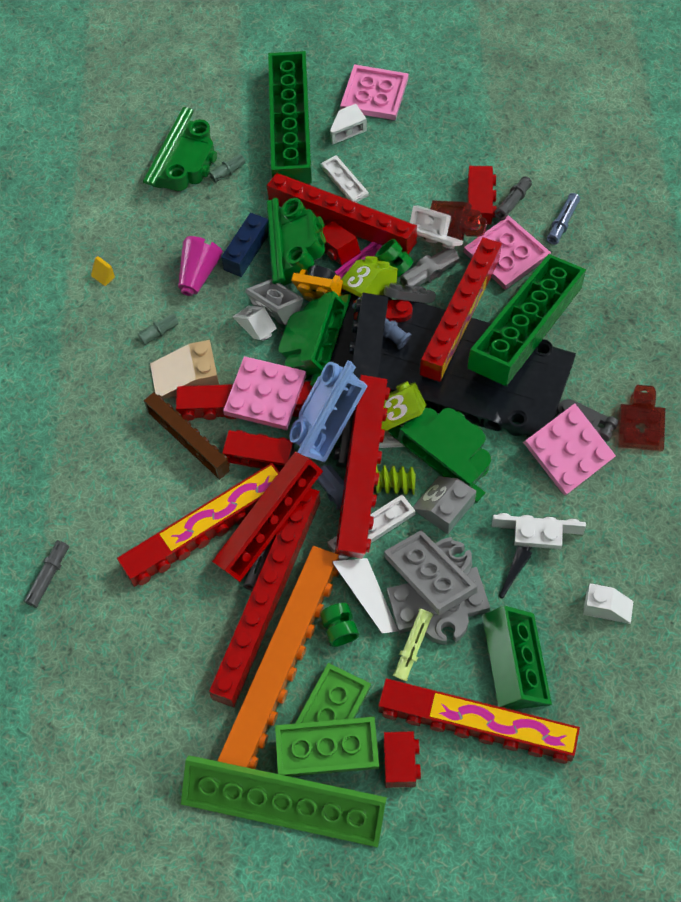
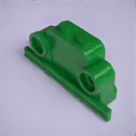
(184, 154)
(294, 238)
(313, 334)
(447, 445)

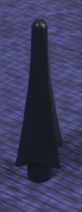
(520, 559)

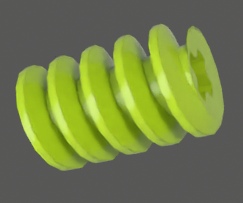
(396, 480)

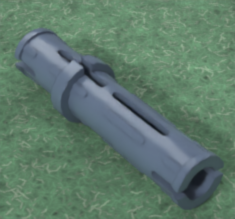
(560, 224)

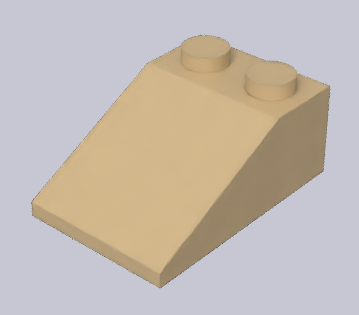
(184, 367)

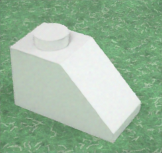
(347, 124)
(256, 322)
(607, 604)

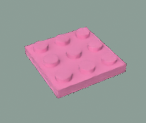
(375, 91)
(518, 253)
(265, 393)
(569, 449)

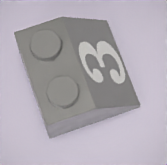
(276, 299)
(445, 502)

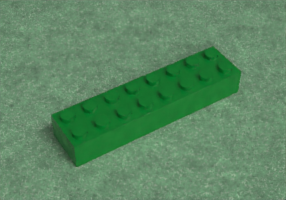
(289, 115)
(526, 320)

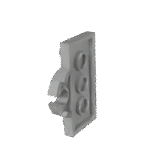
(434, 569)
(406, 603)

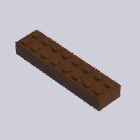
(187, 435)

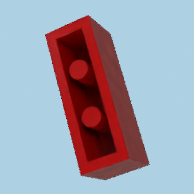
(481, 191)
(257, 450)

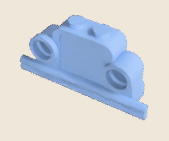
(327, 410)

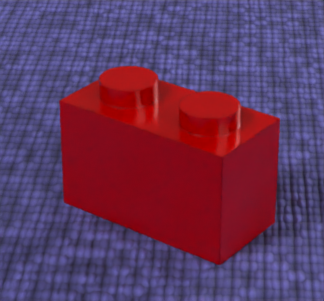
(340, 243)
(400, 759)

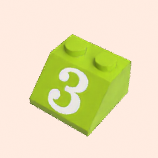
(369, 276)
(403, 405)

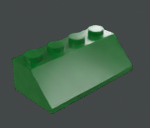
(516, 659)

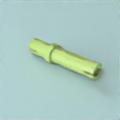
(412, 645)

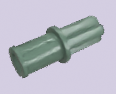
(226, 168)
(158, 328)

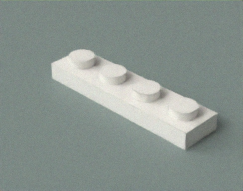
(385, 520)

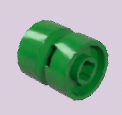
(392, 253)
(338, 622)

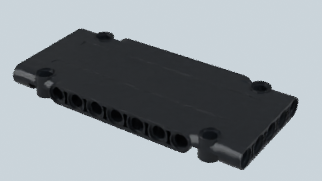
(527, 399)

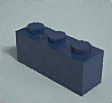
(245, 245)

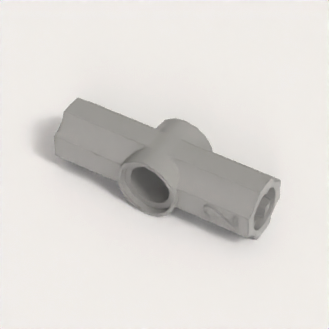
(430, 268)

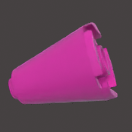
(196, 264)

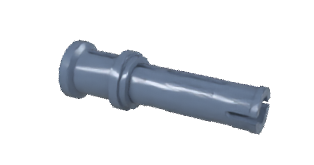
(394, 333)

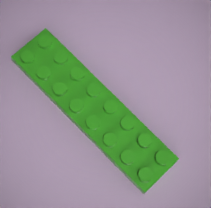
(283, 801)

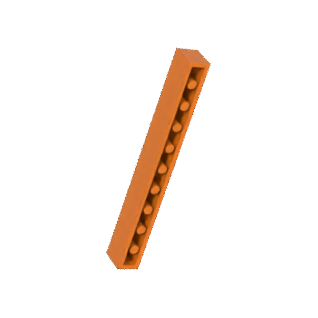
(280, 660)

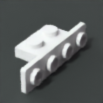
(433, 226)
(538, 531)

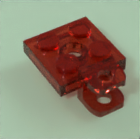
(463, 219)
(643, 411)

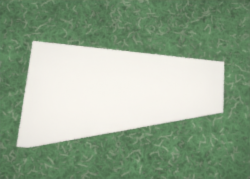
(364, 585)

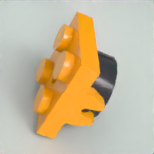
(317, 282)

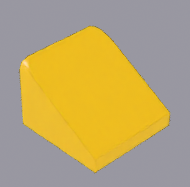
(102, 271)

